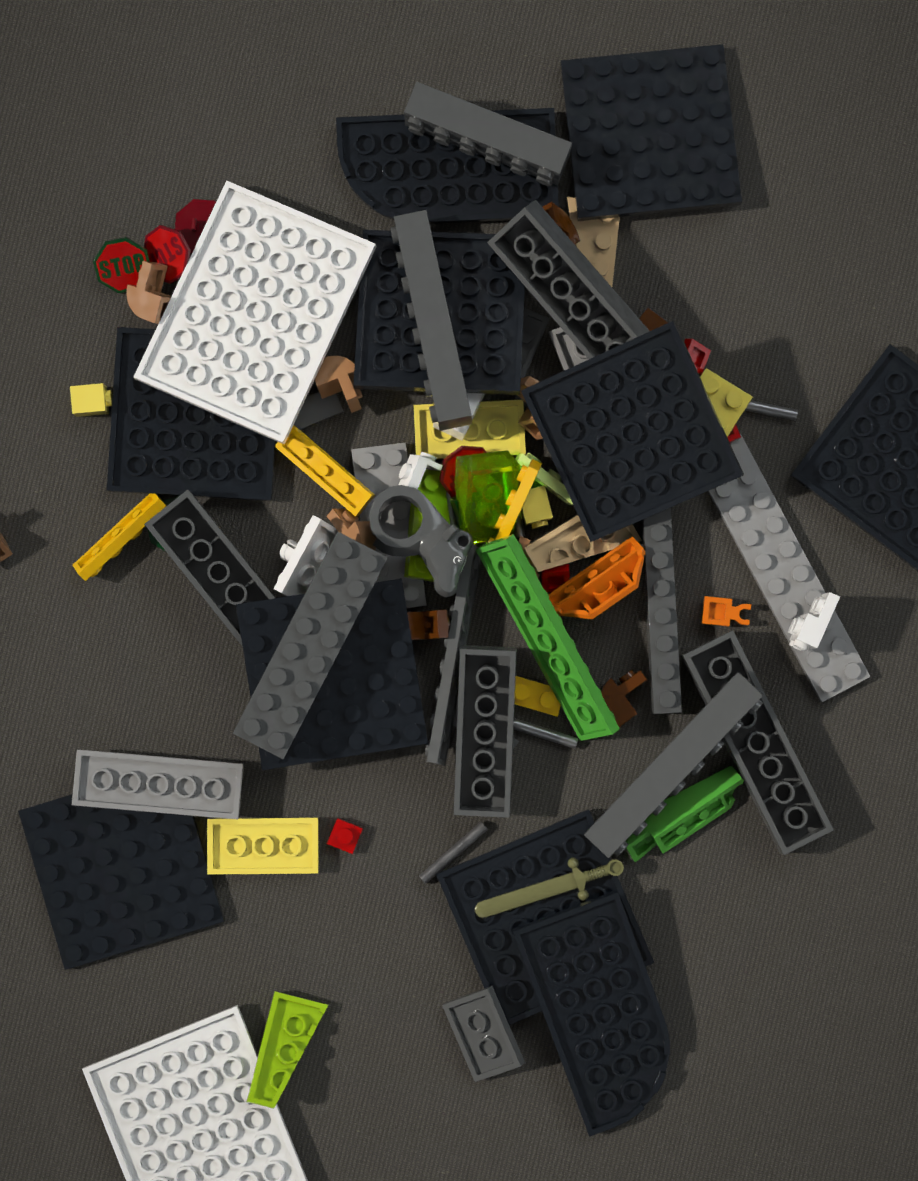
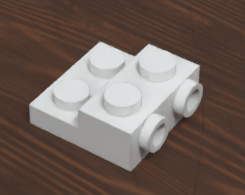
(809, 628)

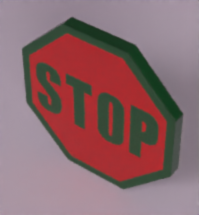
(119, 263)

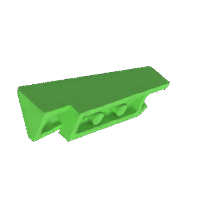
(686, 813)

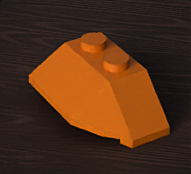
(601, 582)

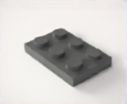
(483, 1034)

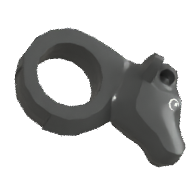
(436, 541)

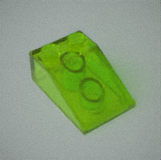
(482, 490)

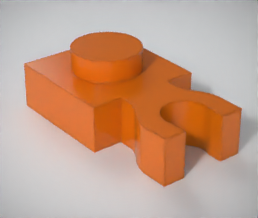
(720, 612)

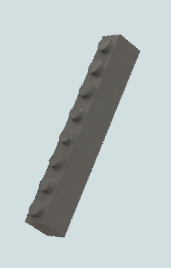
(432, 320)
(661, 613)
(673, 764)

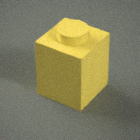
(90, 399)
(537, 508)

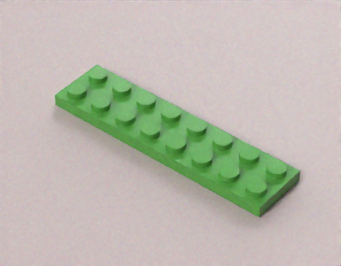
(547, 638)

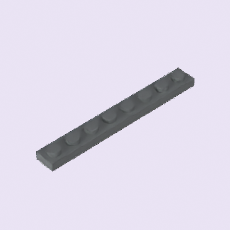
(447, 692)

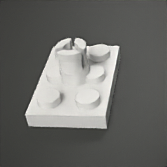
(304, 557)

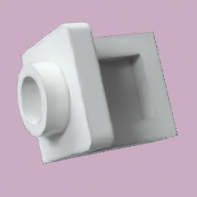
(414, 469)

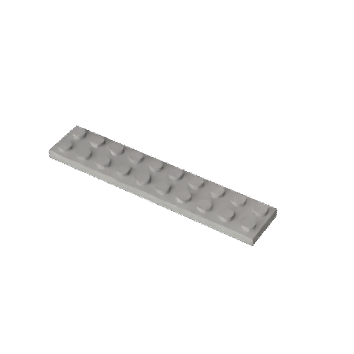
(784, 574)

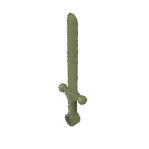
(548, 888)

